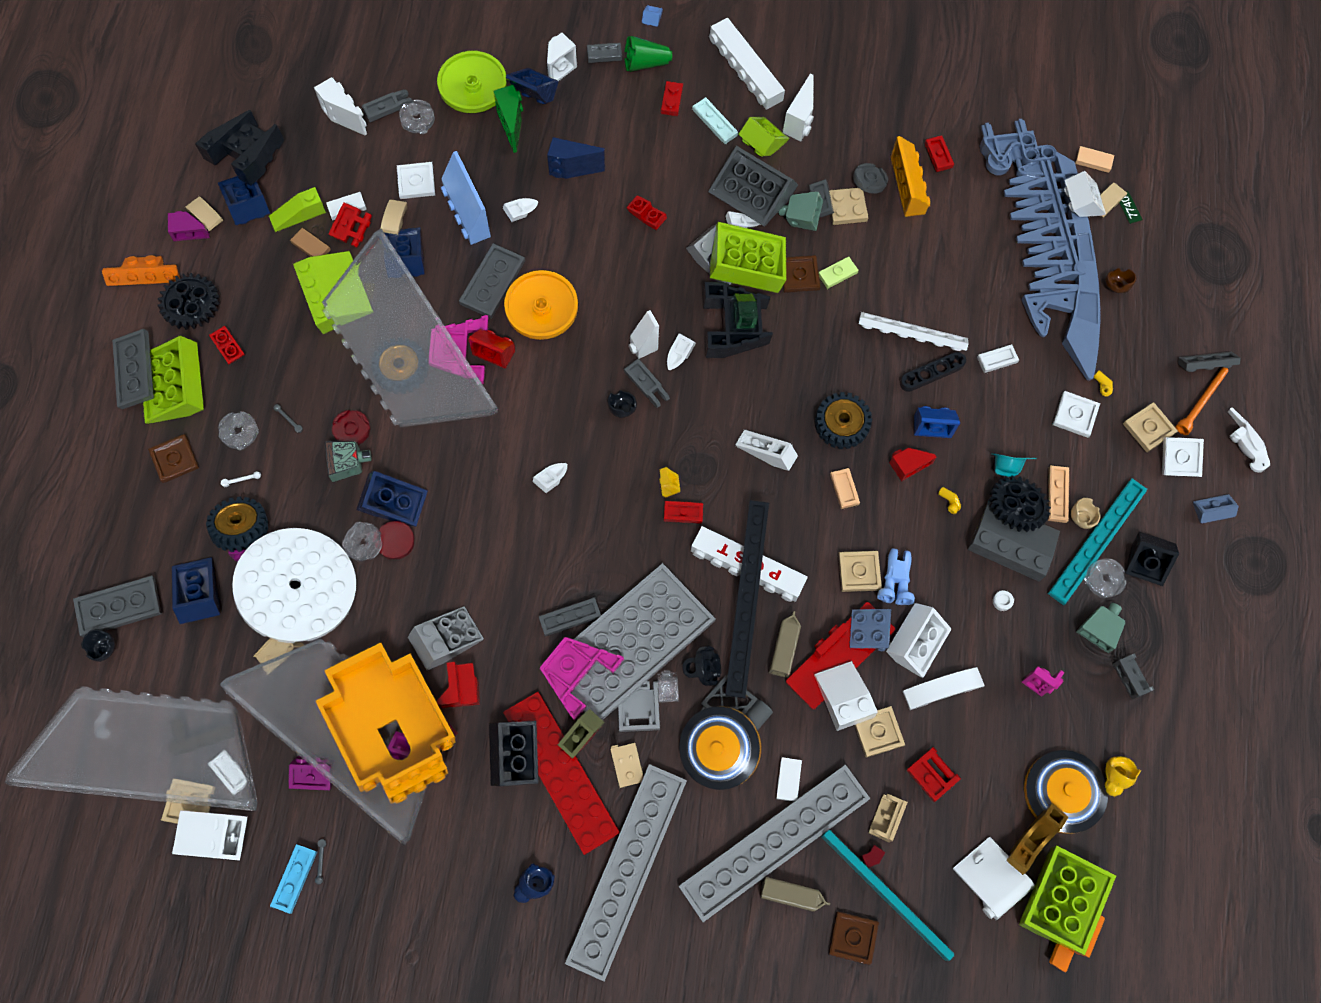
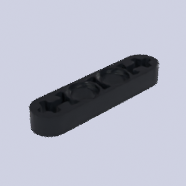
(933, 372)

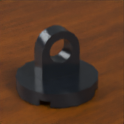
(706, 664)

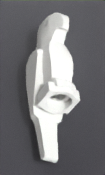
(1250, 443)

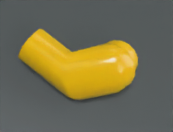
(1106, 384)
(952, 498)

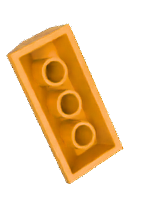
(909, 178)

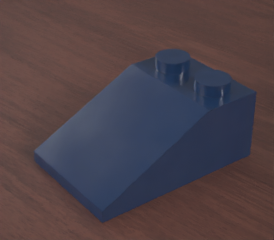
(534, 84)
(574, 159)
(243, 200)
(409, 248)
(391, 499)
(195, 591)

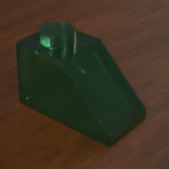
(745, 310)

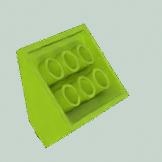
(748, 257)
(317, 279)
(175, 381)
(1067, 900)

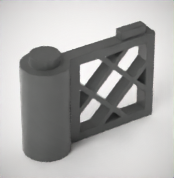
(756, 710)

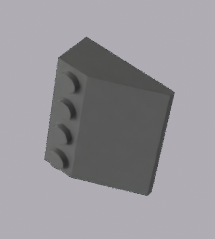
(752, 186)
(1021, 551)

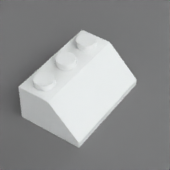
(919, 639)

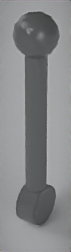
(298, 428)
(321, 843)

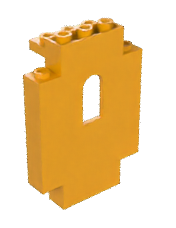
(367, 697)

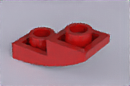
(646, 213)
(226, 345)

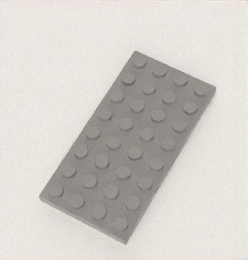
(646, 630)

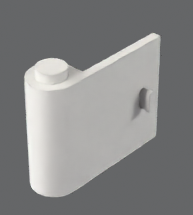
(993, 878)

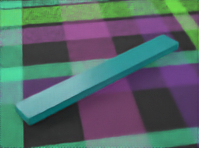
(1097, 541)
(887, 895)

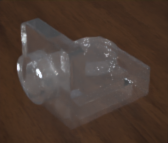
(667, 686)

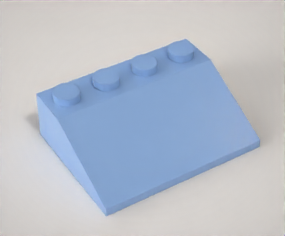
(464, 201)

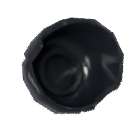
(622, 404)
(98, 645)

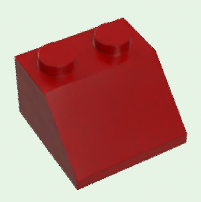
(492, 347)

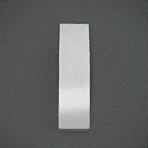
(943, 687)

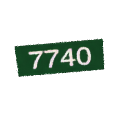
(1130, 209)

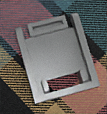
(640, 705)

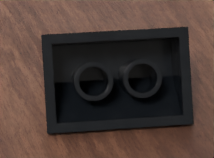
(513, 753)

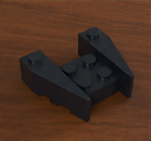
(245, 143)
(732, 341)

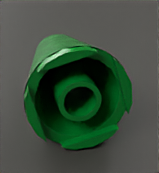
(645, 54)

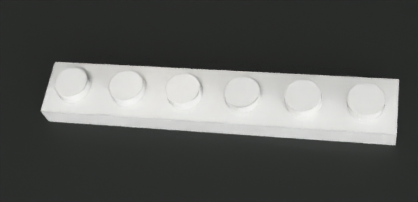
(919, 333)

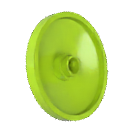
(469, 81)

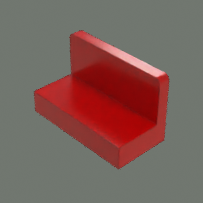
(461, 684)

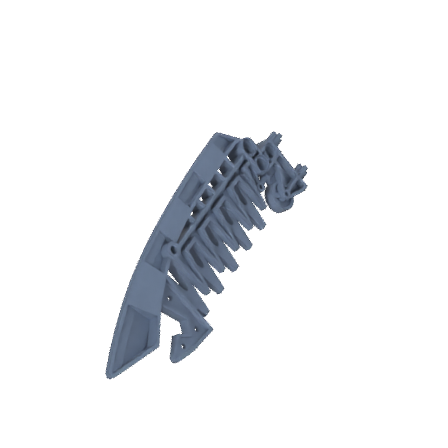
(1076, 250)

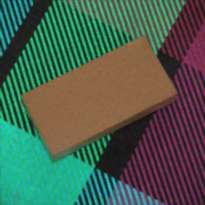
(309, 244)

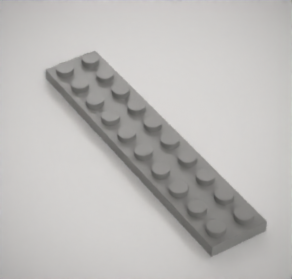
(773, 843)
(626, 873)

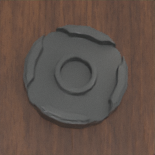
(870, 178)

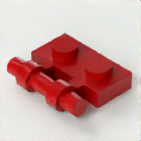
(345, 222)

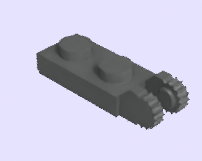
(386, 105)
(645, 382)

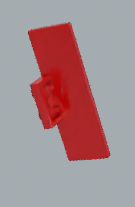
(828, 654)

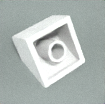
(561, 57)
(1084, 195)

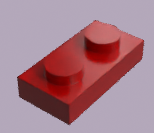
(672, 98)
(939, 153)
(683, 512)

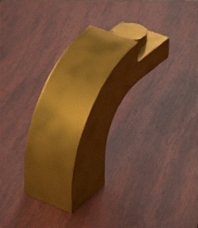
(1036, 837)

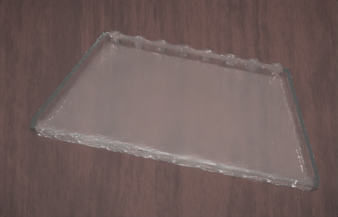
(402, 341)
(284, 700)
(141, 750)

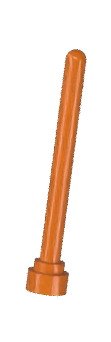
(1186, 425)

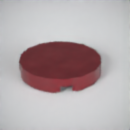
(351, 427)
(397, 540)

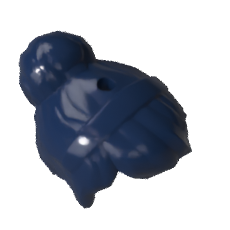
(533, 875)

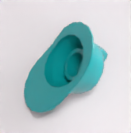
(1008, 465)

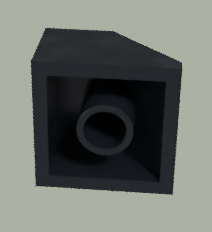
(1151, 558)

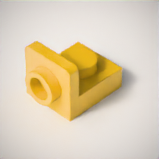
(669, 482)

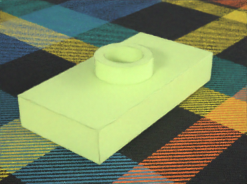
(838, 272)

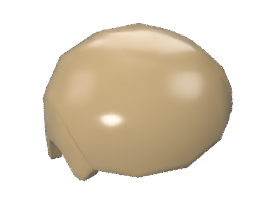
(1085, 513)

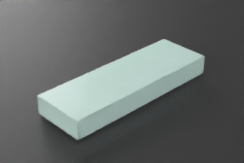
(715, 120)

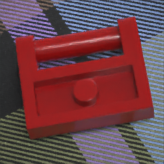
(929, 779)

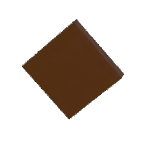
(801, 274)
(173, 458)
(853, 938)

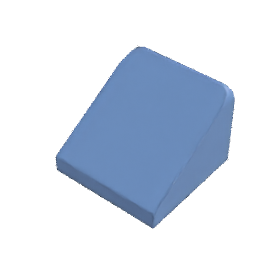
(652, 15)

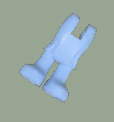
(898, 573)

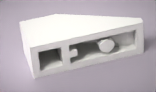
(645, 336)
(771, 450)

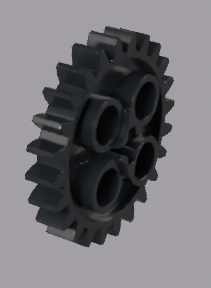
(188, 301)
(1019, 504)

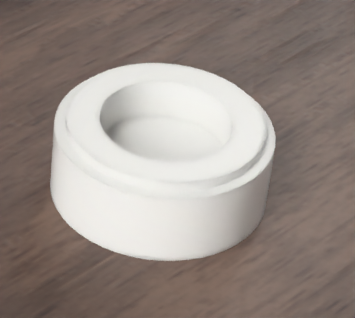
(1003, 600)

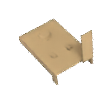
(273, 649)
(627, 764)

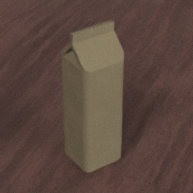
(785, 647)
(792, 894)

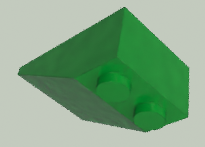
(509, 112)

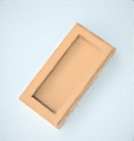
(1094, 159)
(844, 488)

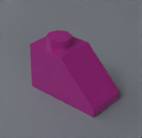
(185, 227)

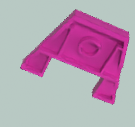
(460, 336)
(568, 667)

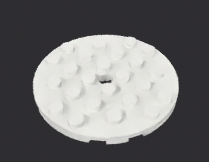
(286, 613)

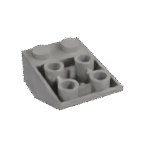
(702, 249)
(444, 637)

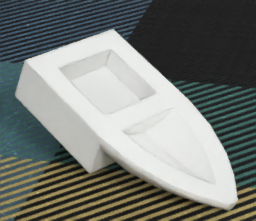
(519, 208)
(740, 220)
(679, 351)
(550, 476)

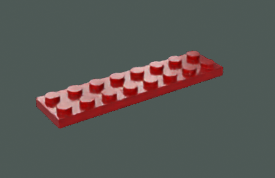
(565, 778)

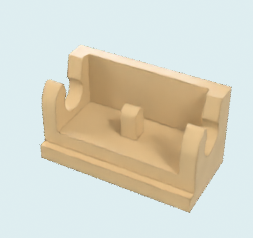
(887, 817)

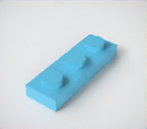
(293, 879)

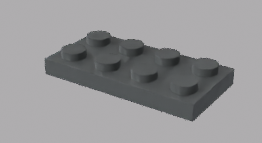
(492, 280)
(132, 369)
(117, 606)

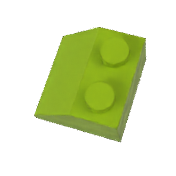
(762, 136)

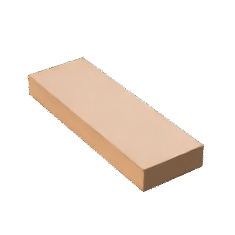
(1058, 493)

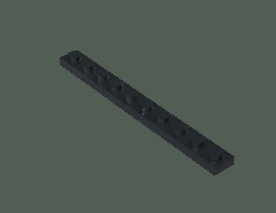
(747, 599)

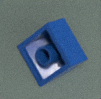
(935, 422)

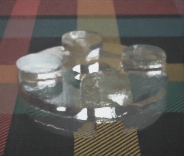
(418, 125)
(242, 439)
(353, 537)
(1095, 578)

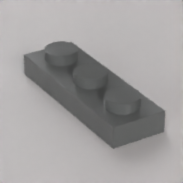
(1209, 361)
(569, 617)

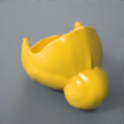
(1120, 775)

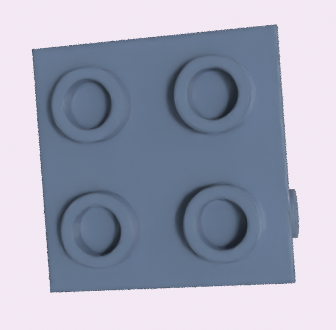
(870, 628)

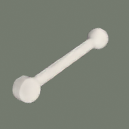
(225, 483)

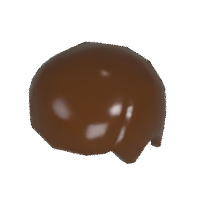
(1120, 281)

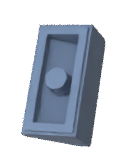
(1215, 508)

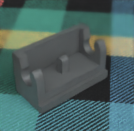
(1132, 677)

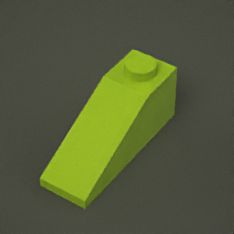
(297, 209)

